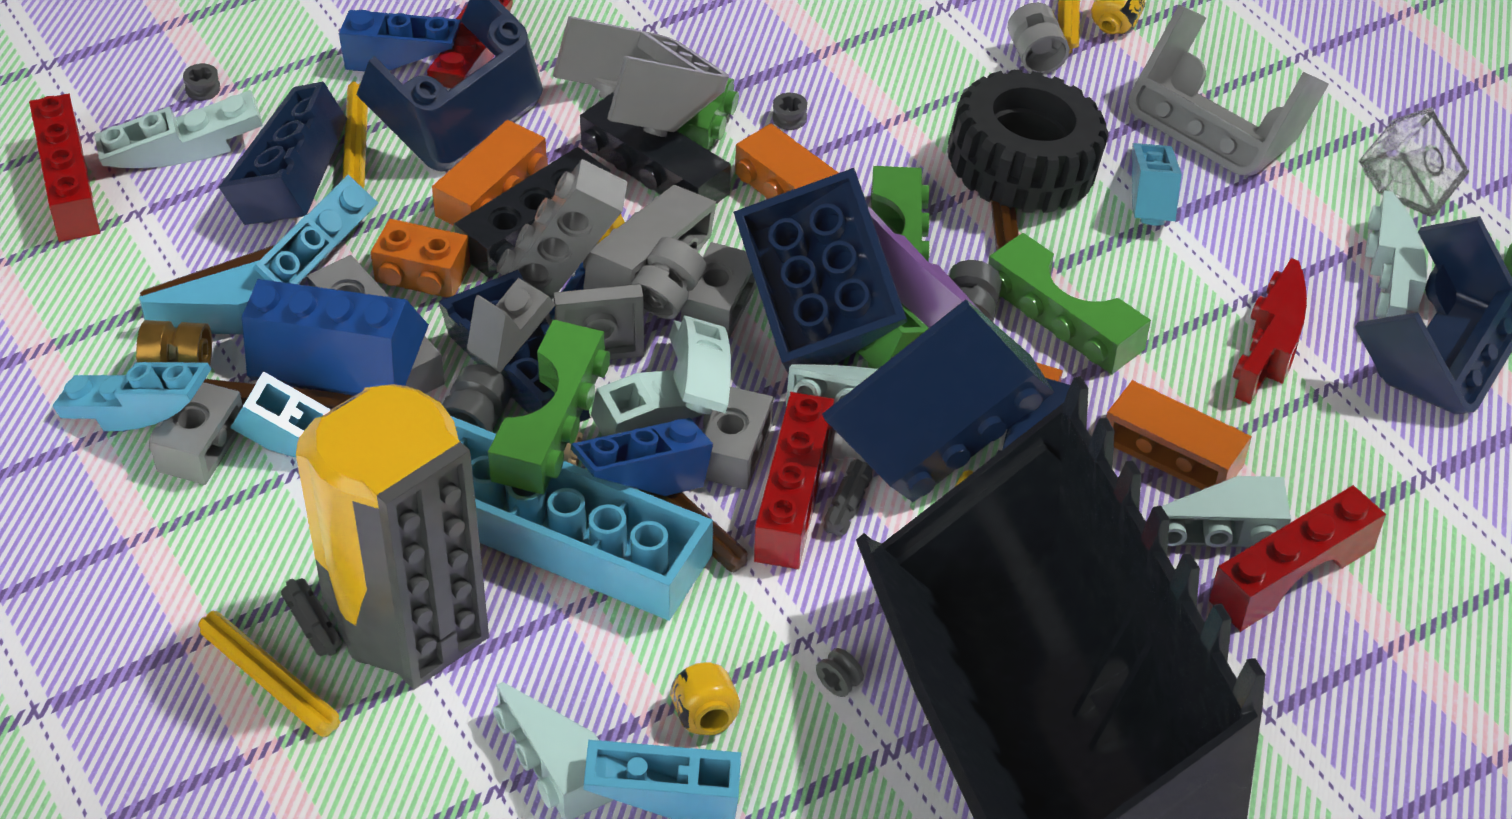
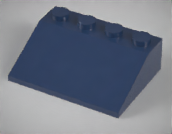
(820, 270)
(939, 401)

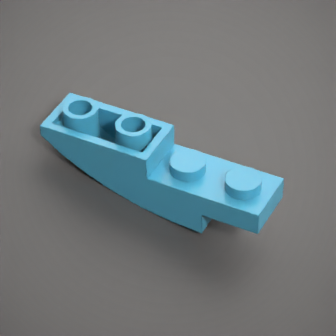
(317, 234)
(133, 400)

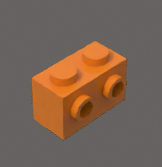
(420, 258)

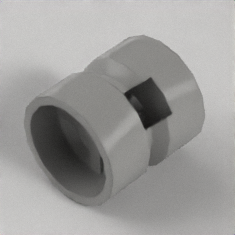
(1038, 38)
(669, 276)

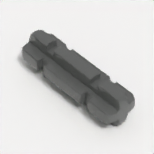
(848, 498)
(311, 617)

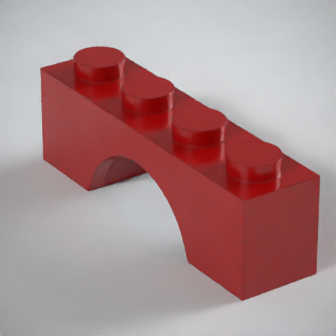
(1262, 574)

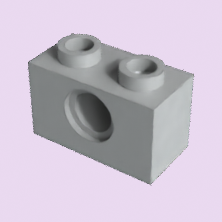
(722, 289)
(198, 435)
(738, 437)

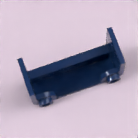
(449, 124)
(1470, 333)

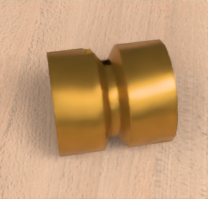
(164, 343)

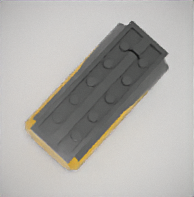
(395, 530)

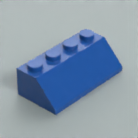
(329, 337)

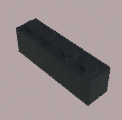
(652, 158)

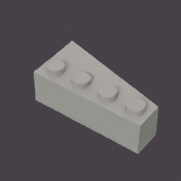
(626, 249)

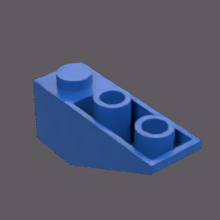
(393, 38)
(651, 458)

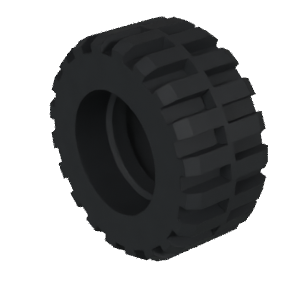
(1027, 141)

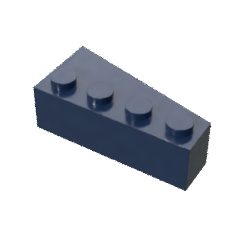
(287, 158)
(523, 368)

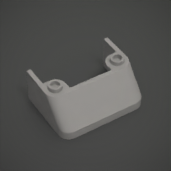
(651, 75)
(1170, 102)

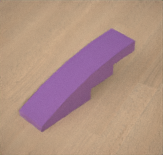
(920, 284)

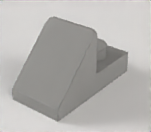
(503, 329)

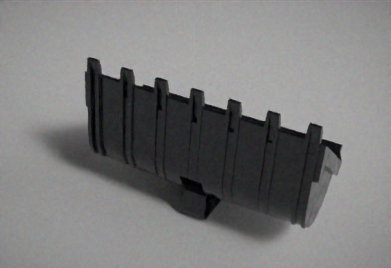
(1066, 642)

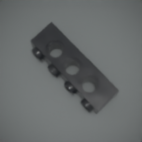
(499, 221)

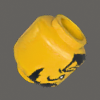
(1119, 14)
(705, 698)

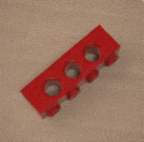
(64, 167)
(793, 482)

